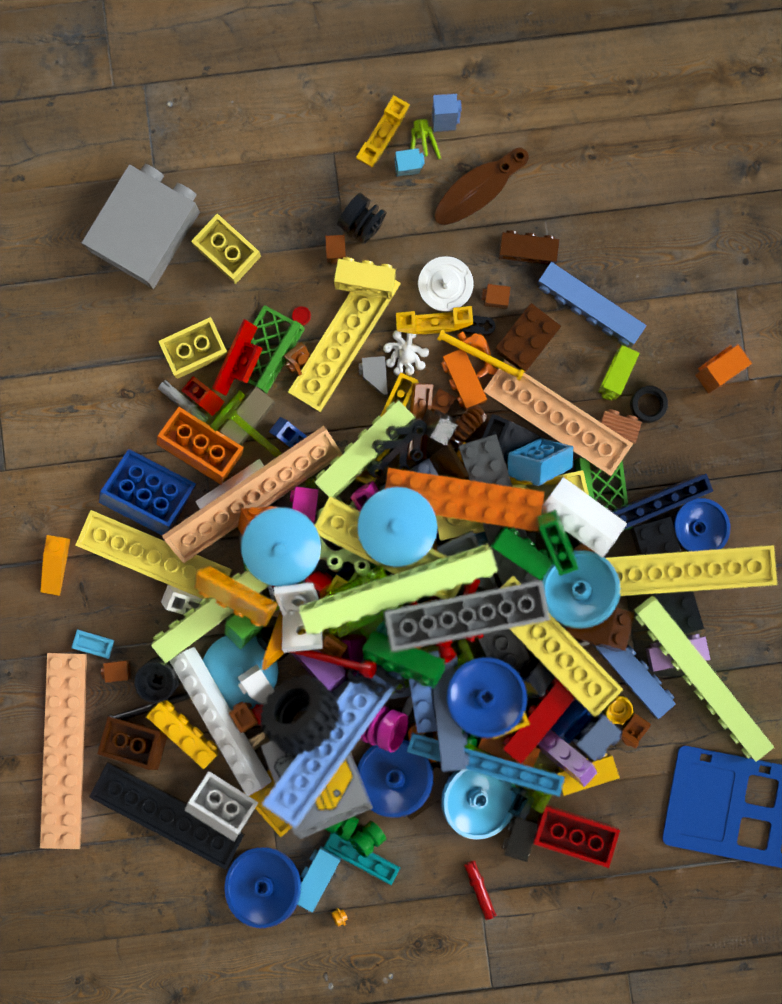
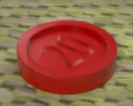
(301, 315)

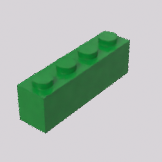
(409, 662)

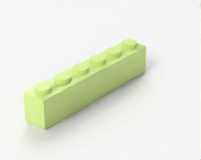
(360, 454)

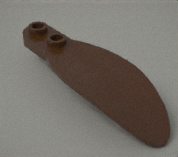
(478, 188)

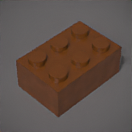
(527, 338)

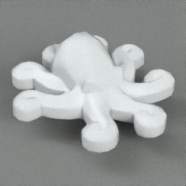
(406, 353)

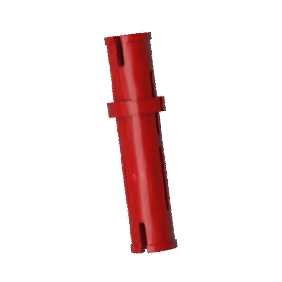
(477, 883)

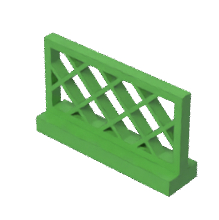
(286, 343)
(582, 464)

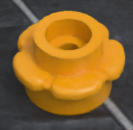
(339, 917)

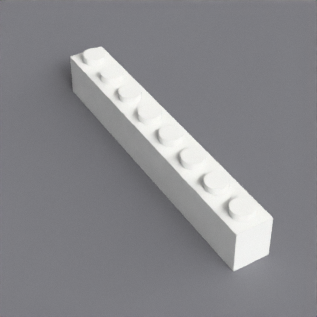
(216, 716)

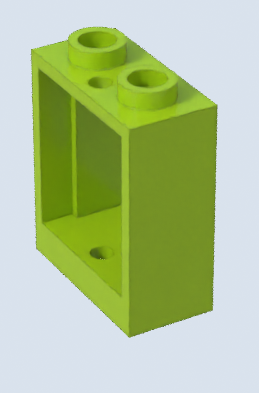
(618, 373)

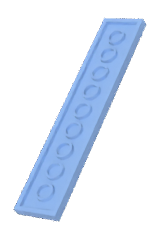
(313, 770)

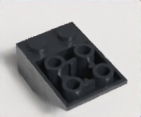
(509, 435)

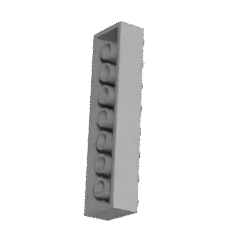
(466, 616)

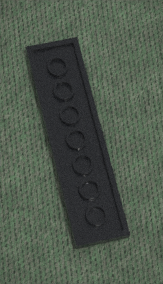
(162, 815)

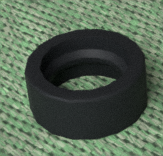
(663, 404)

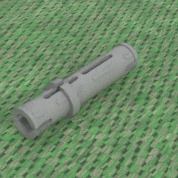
(180, 400)

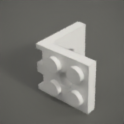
(289, 600)

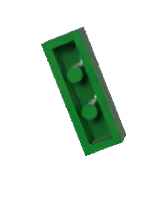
(557, 542)
(522, 552)

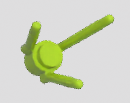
(421, 130)

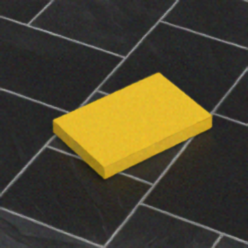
(277, 823)

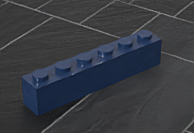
(664, 500)

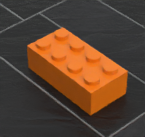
(199, 445)

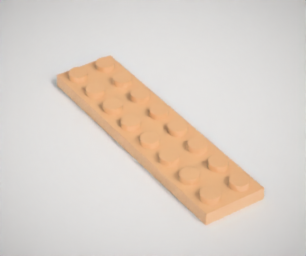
(559, 419)

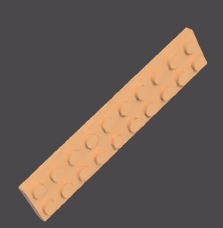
(255, 491)
(63, 751)

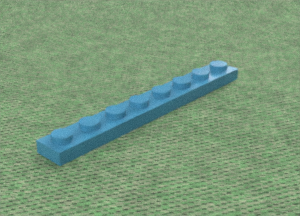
(493, 766)

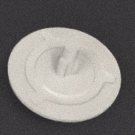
(445, 283)

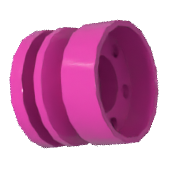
(387, 729)

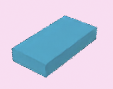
(93, 644)

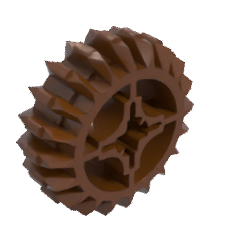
(467, 425)

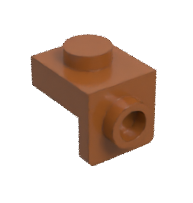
(634, 730)

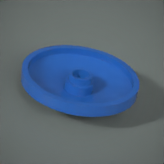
(486, 697)
(395, 780)
(262, 887)

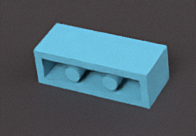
(408, 162)
(317, 877)

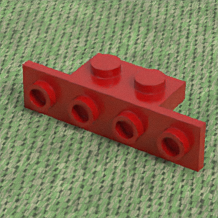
(239, 360)

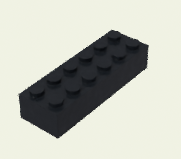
(660, 538)

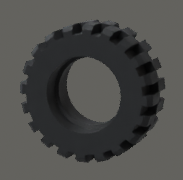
(312, 726)

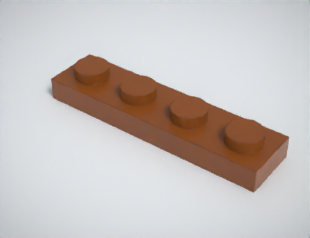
(420, 402)

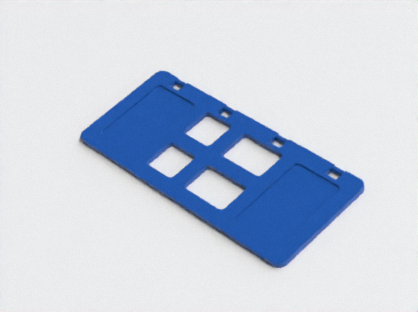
(710, 802)

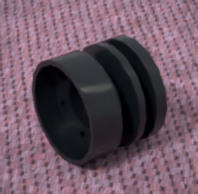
(360, 217)
(155, 689)

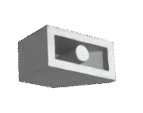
(374, 373)

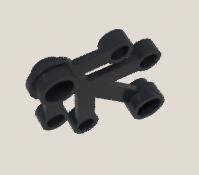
(398, 446)
(381, 673)

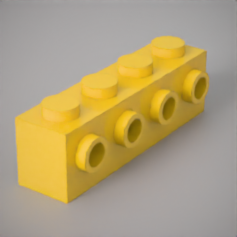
(182, 733)

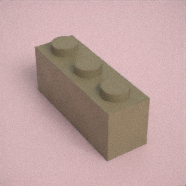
(252, 411)

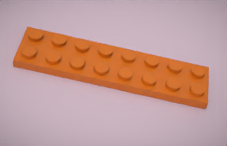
(473, 499)

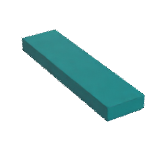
(372, 864)

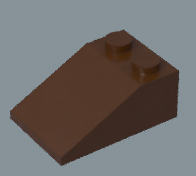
(609, 634)
(132, 743)

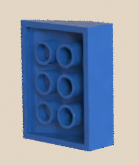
(146, 492)

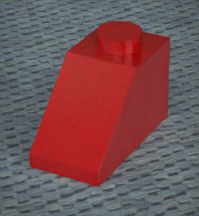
(203, 396)
(321, 583)

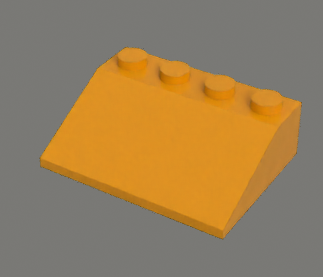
(235, 595)

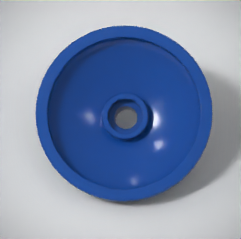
(710, 518)

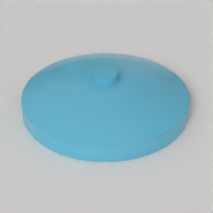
(397, 526)
(281, 546)
(584, 595)
(228, 662)
(477, 804)

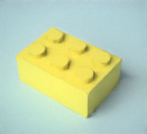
(226, 248)
(365, 278)
(193, 348)

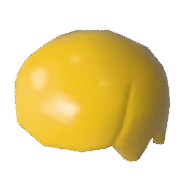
(619, 710)

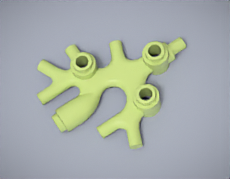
(342, 555)

